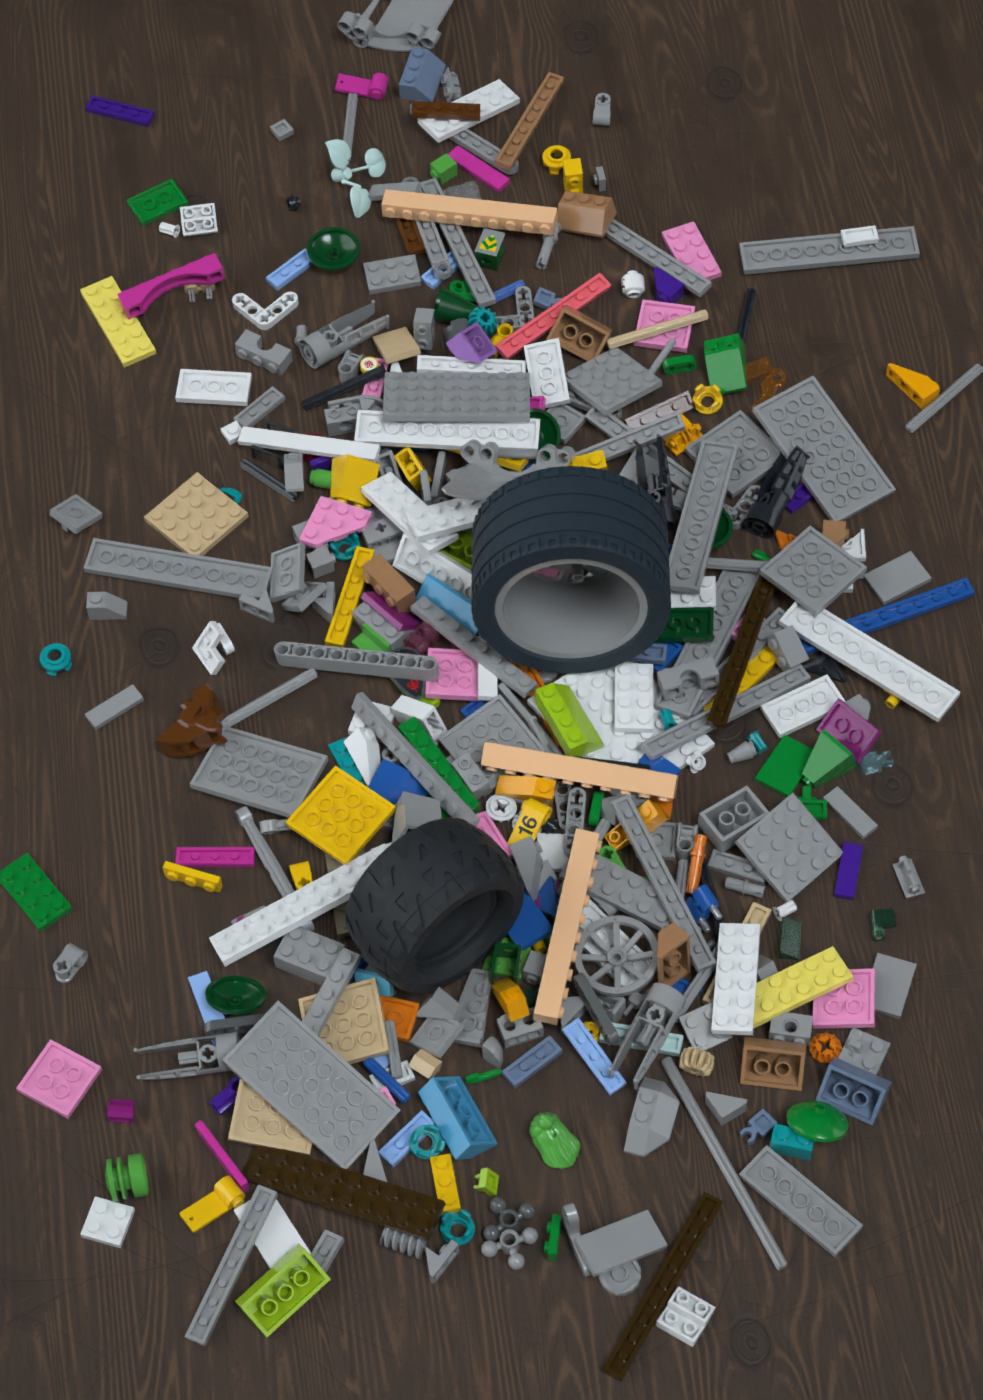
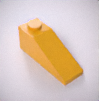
(914, 385)
(527, 787)
(510, 999)

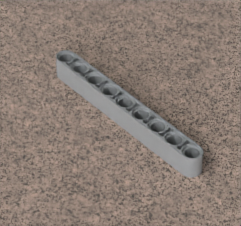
(357, 661)

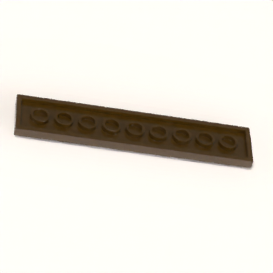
(344, 1191)

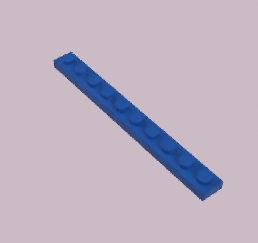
(907, 609)

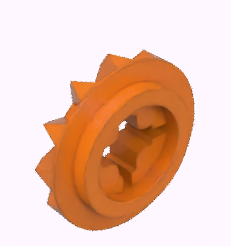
(828, 1055)

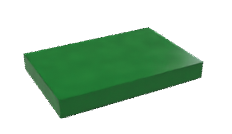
(157, 202)
(784, 766)

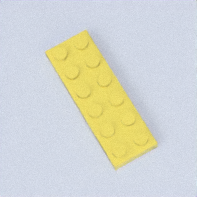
(124, 335)
(799, 985)

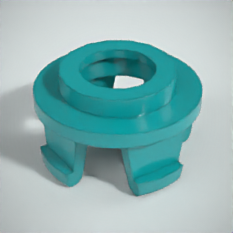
(351, 540)
(57, 665)
(436, 1137)
(463, 1218)

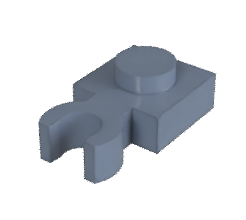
(545, 298)
(759, 1125)

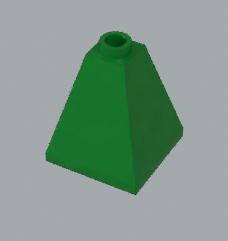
(827, 761)

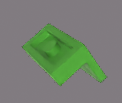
(370, 640)

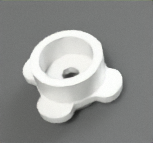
(700, 761)

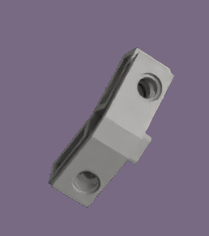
(335, 417)

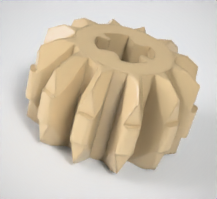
(696, 1061)

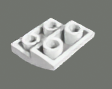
(198, 219)
(685, 1316)

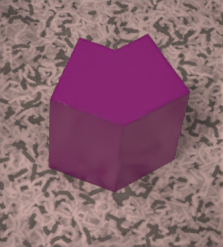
(121, 1111)

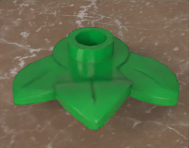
(464, 290)

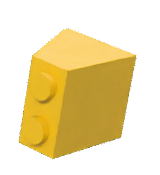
(348, 477)

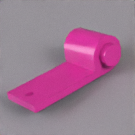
(363, 87)

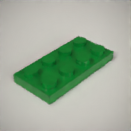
(34, 892)

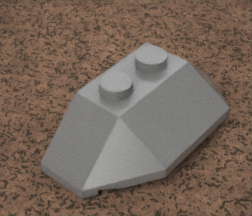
(651, 1118)

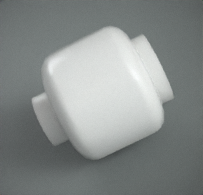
(633, 284)

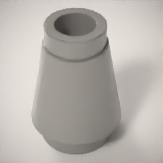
(742, 752)

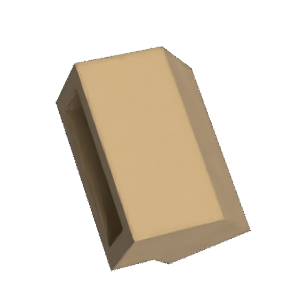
(425, 1064)

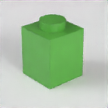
(443, 169)

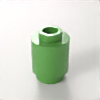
(321, 478)

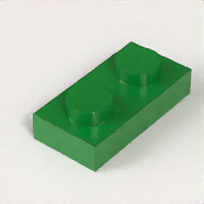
(553, 1229)

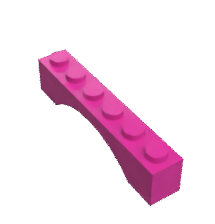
(202, 271)

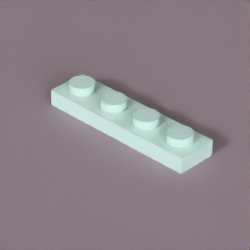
(671, 1046)

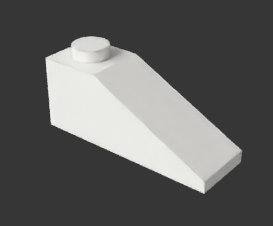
(365, 752)

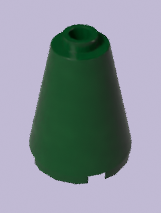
(451, 306)

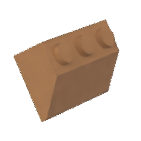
(585, 213)
(579, 333)
(389, 584)
(673, 954)
(773, 1063)

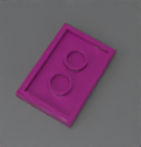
(400, 620)
(850, 729)

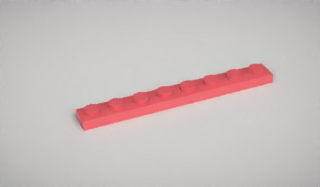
(545, 321)

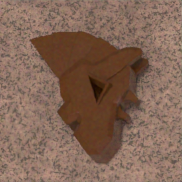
(196, 726)

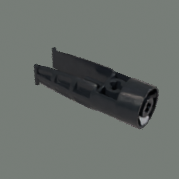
(653, 480)
(775, 493)

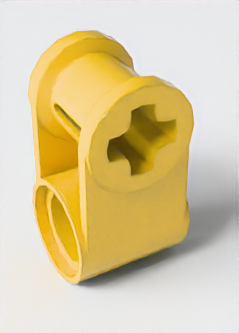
(301, 874)

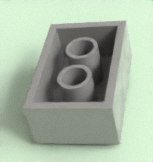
(731, 818)
(307, 954)

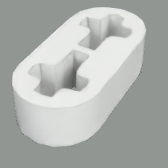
(225, 643)

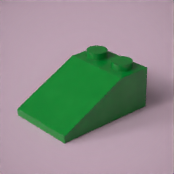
(726, 363)

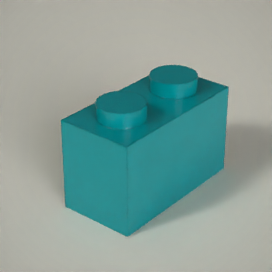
(788, 1143)

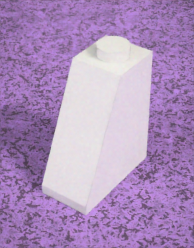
(426, 714)

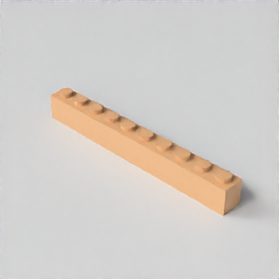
(469, 212)
(580, 770)
(566, 927)

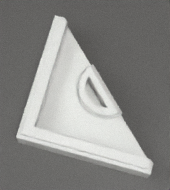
(856, 546)

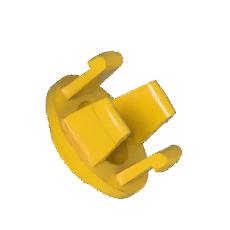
(555, 164)
(713, 392)

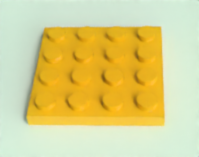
(340, 815)

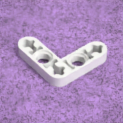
(263, 314)

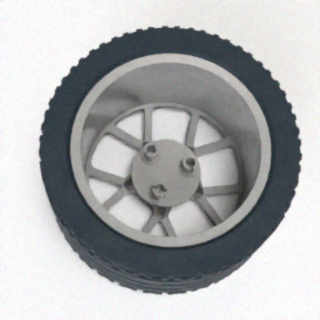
(571, 523)

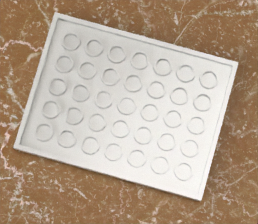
(596, 696)

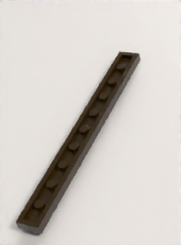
(741, 654)
(662, 1287)

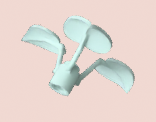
(339, 154)

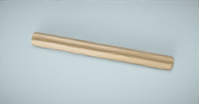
(657, 329)

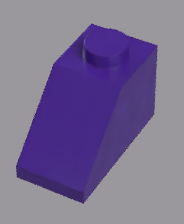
(666, 287)

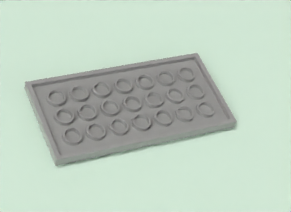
(456, 397)
(840, 467)
(311, 1086)

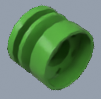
(127, 1177)

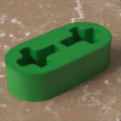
(679, 364)
(595, 812)

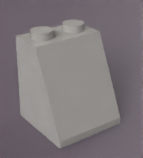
(412, 812)

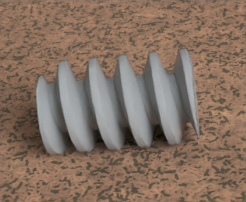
(405, 1242)

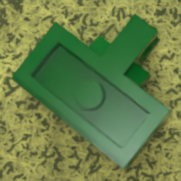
(816, 807)

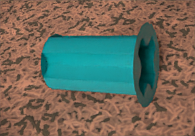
(667, 719)
(757, 741)

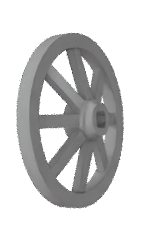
(617, 952)

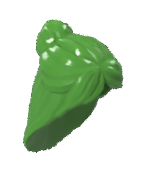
(554, 1141)

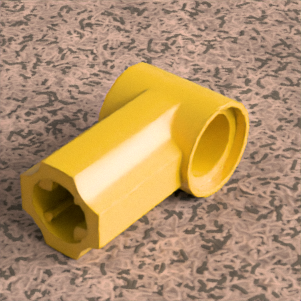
(503, 332)

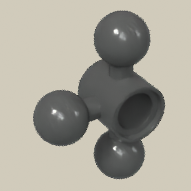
(498, 1206)

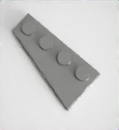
(474, 1008)

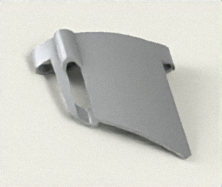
(401, 26)
(486, 476)

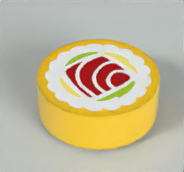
(368, 363)

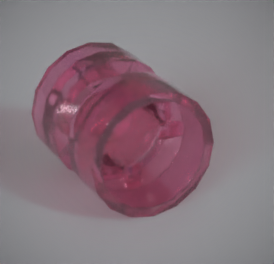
(423, 637)

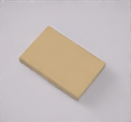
(396, 345)

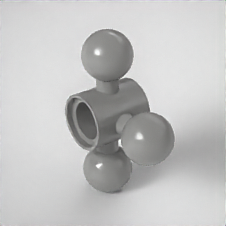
(515, 1260)

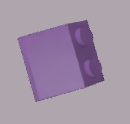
(472, 344)

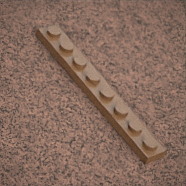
(529, 121)

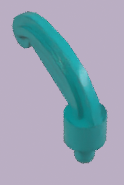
(234, 493)

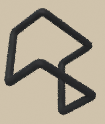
(254, 454)

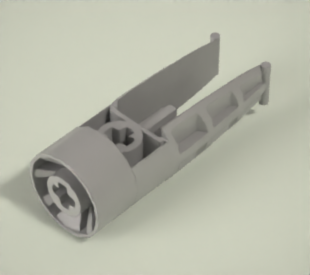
(339, 336)
(662, 1003)
(224, 1045)

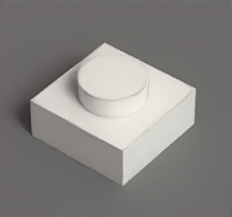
(231, 432)

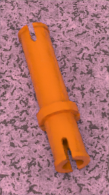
(697, 856)

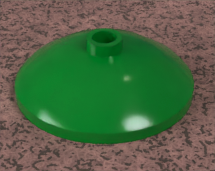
(817, 1121)

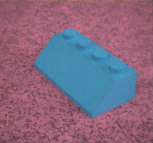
(449, 601)
(457, 1117)

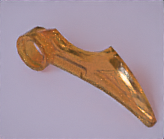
(770, 385)

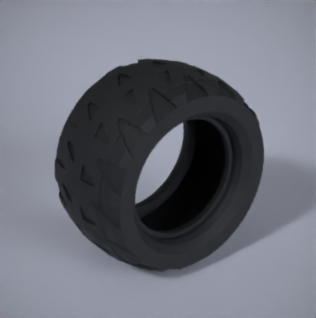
(434, 905)

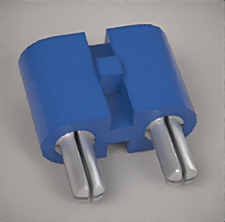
(701, 905)

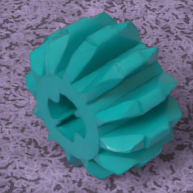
(485, 319)

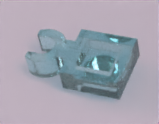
(873, 763)

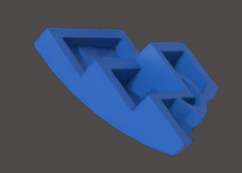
(392, 780)

